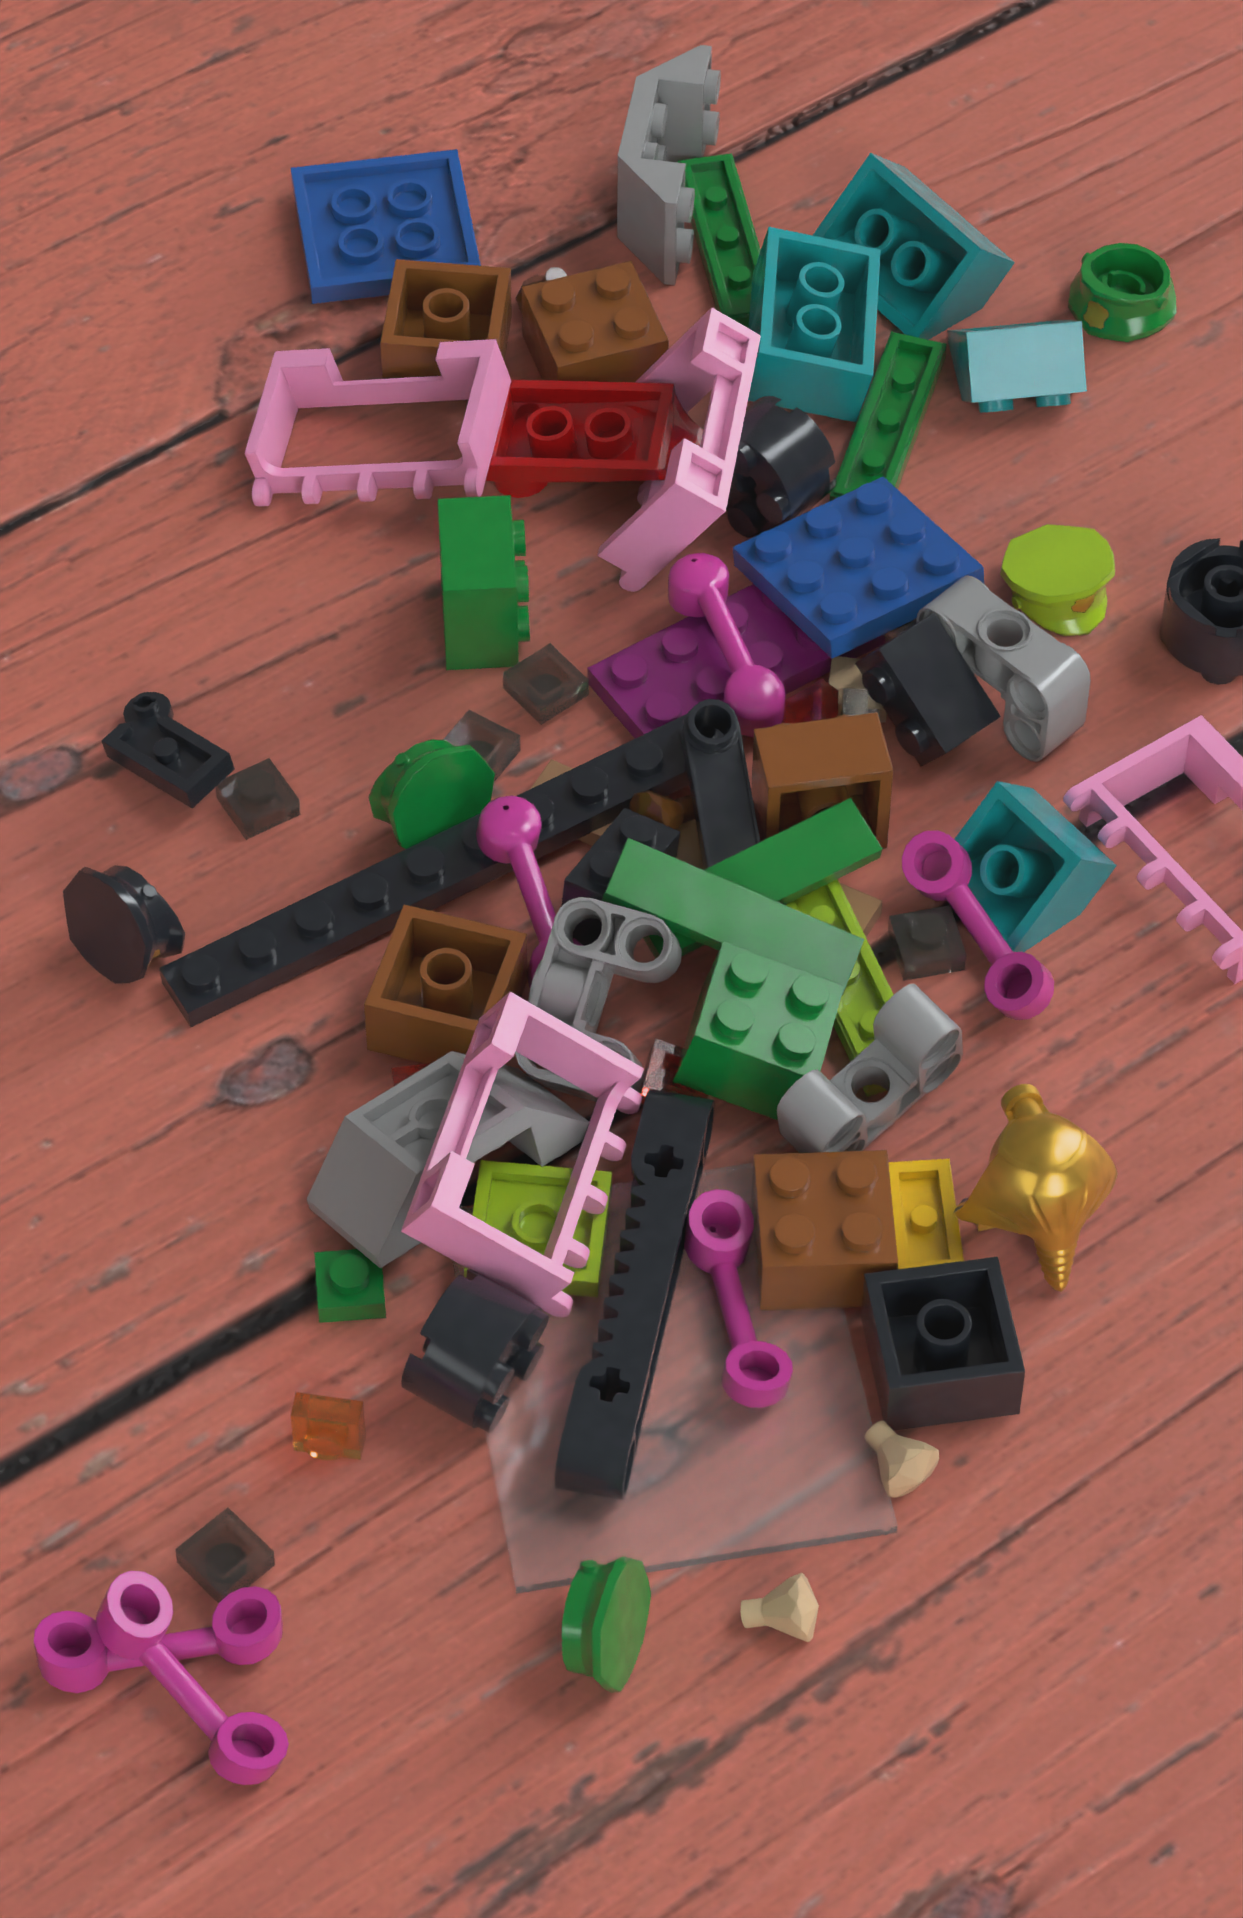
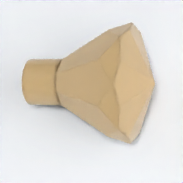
(901, 1460)
(786, 1608)

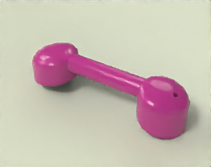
(700, 589)
(509, 834)
(942, 871)
(717, 1243)
(131, 1625)
(242, 1632)

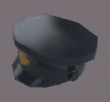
(120, 922)

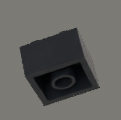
(942, 1343)

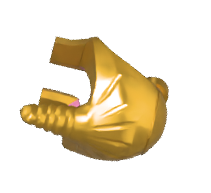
(1041, 1182)

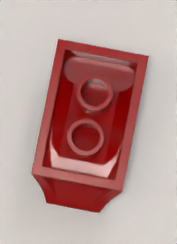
(586, 433)

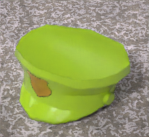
(1060, 577)

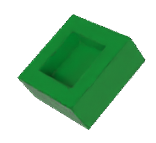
(348, 1286)

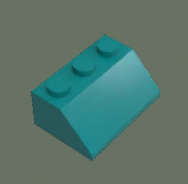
(930, 256)

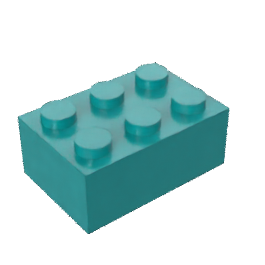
(815, 322)

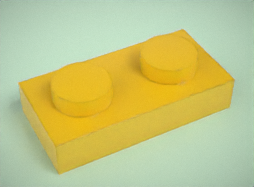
(924, 1213)

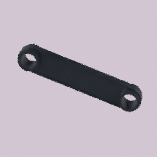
(719, 783)

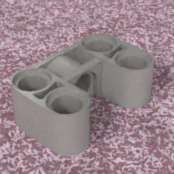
(1035, 673)
(576, 979)
(910, 1056)

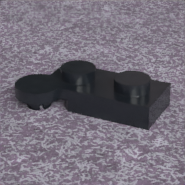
(166, 750)

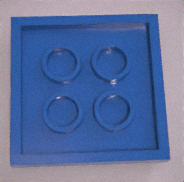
(377, 211)
(855, 566)

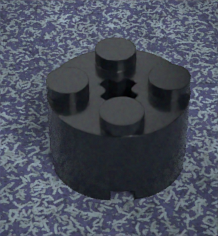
(777, 468)
(1206, 610)
(474, 1349)

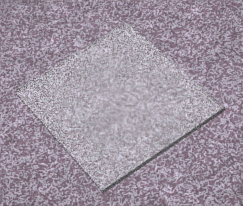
(706, 1470)

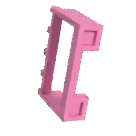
(312, 379)
(695, 493)
(1216, 771)
(435, 1211)

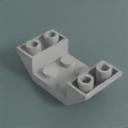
(665, 124)
(387, 1141)

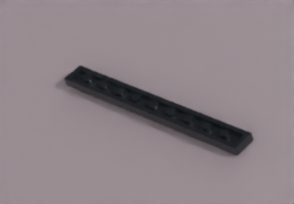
(419, 877)

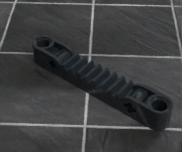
(616, 1385)

